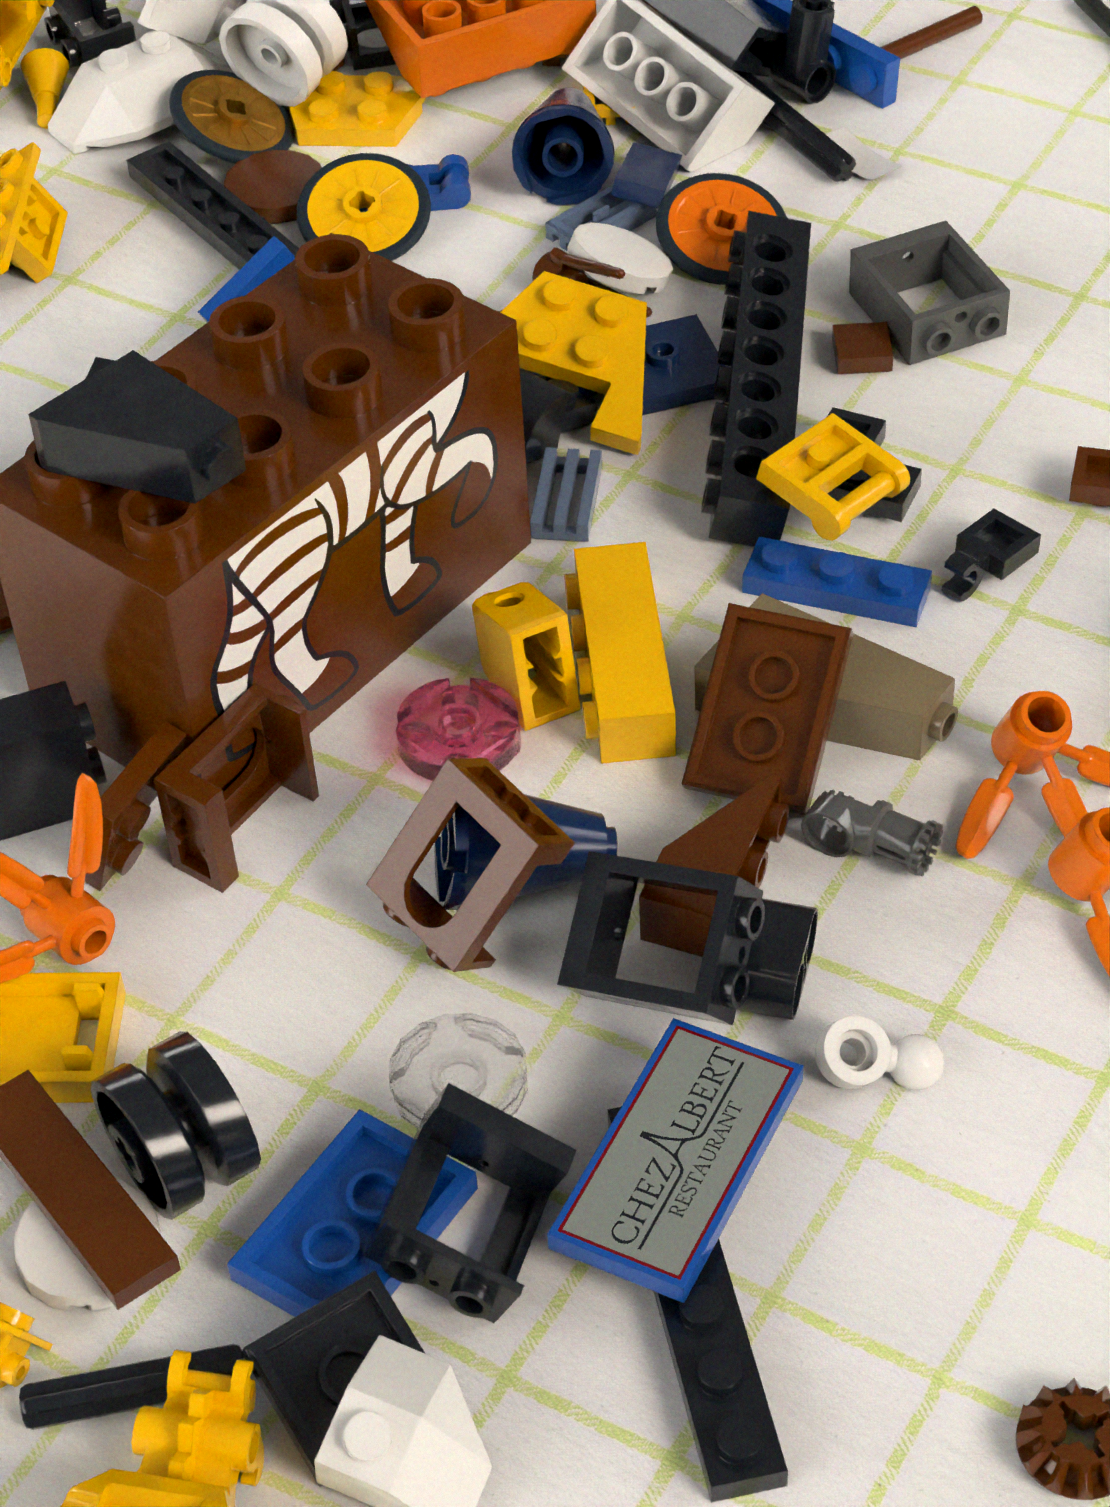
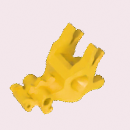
(188, 1445)

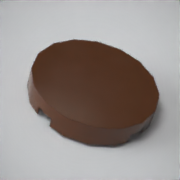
(272, 182)

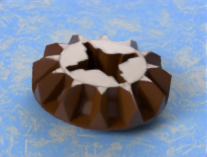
(1065, 1468)

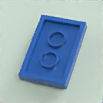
(323, 1224)

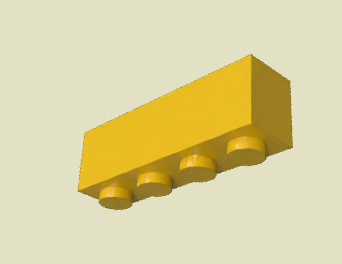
(623, 652)

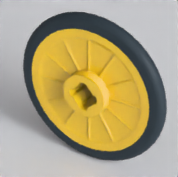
(384, 185)

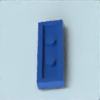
(837, 581)

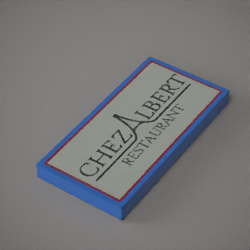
(676, 1160)

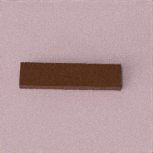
(80, 1194)

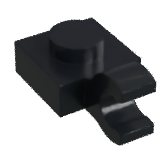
(992, 546)

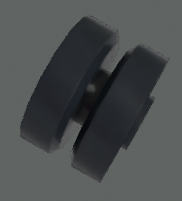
(176, 1124)

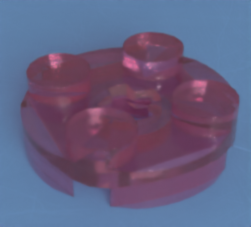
(437, 706)

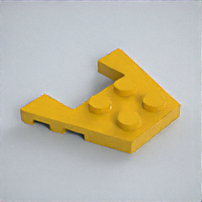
(357, 111)
(591, 341)

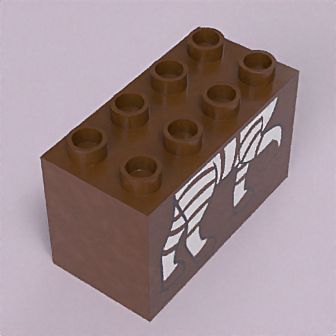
(366, 511)

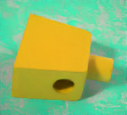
(525, 631)

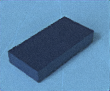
(646, 175)

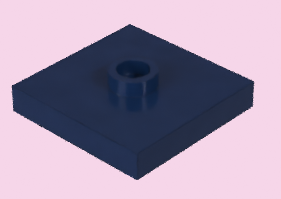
(678, 364)

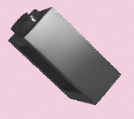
(935, 254)

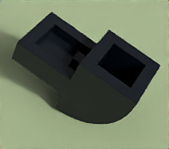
(550, 410)

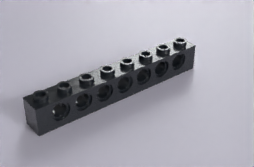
(760, 376)

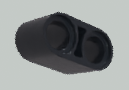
(780, 959)

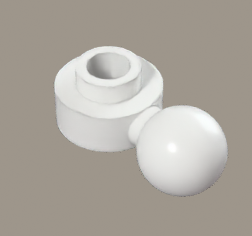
(913, 1060)

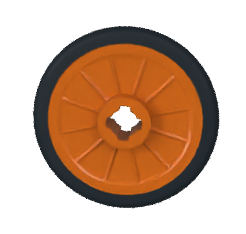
(700, 218)

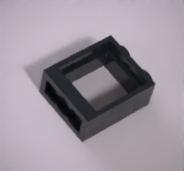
(602, 923)

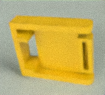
(43, 1024)

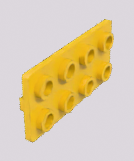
(28, 216)

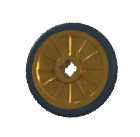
(228, 116)

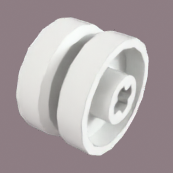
(283, 46)

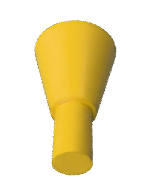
(45, 76)

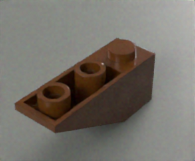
(725, 843)

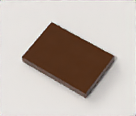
(768, 705)

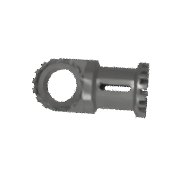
(870, 831)

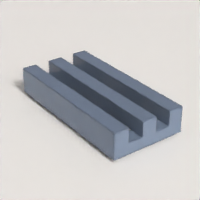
(601, 209)
(570, 467)

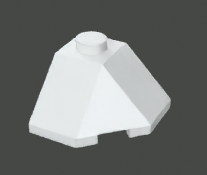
(404, 1435)

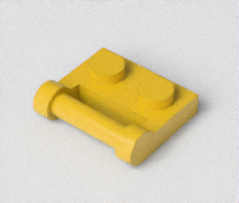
(822, 461)

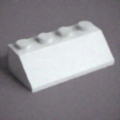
(678, 88)

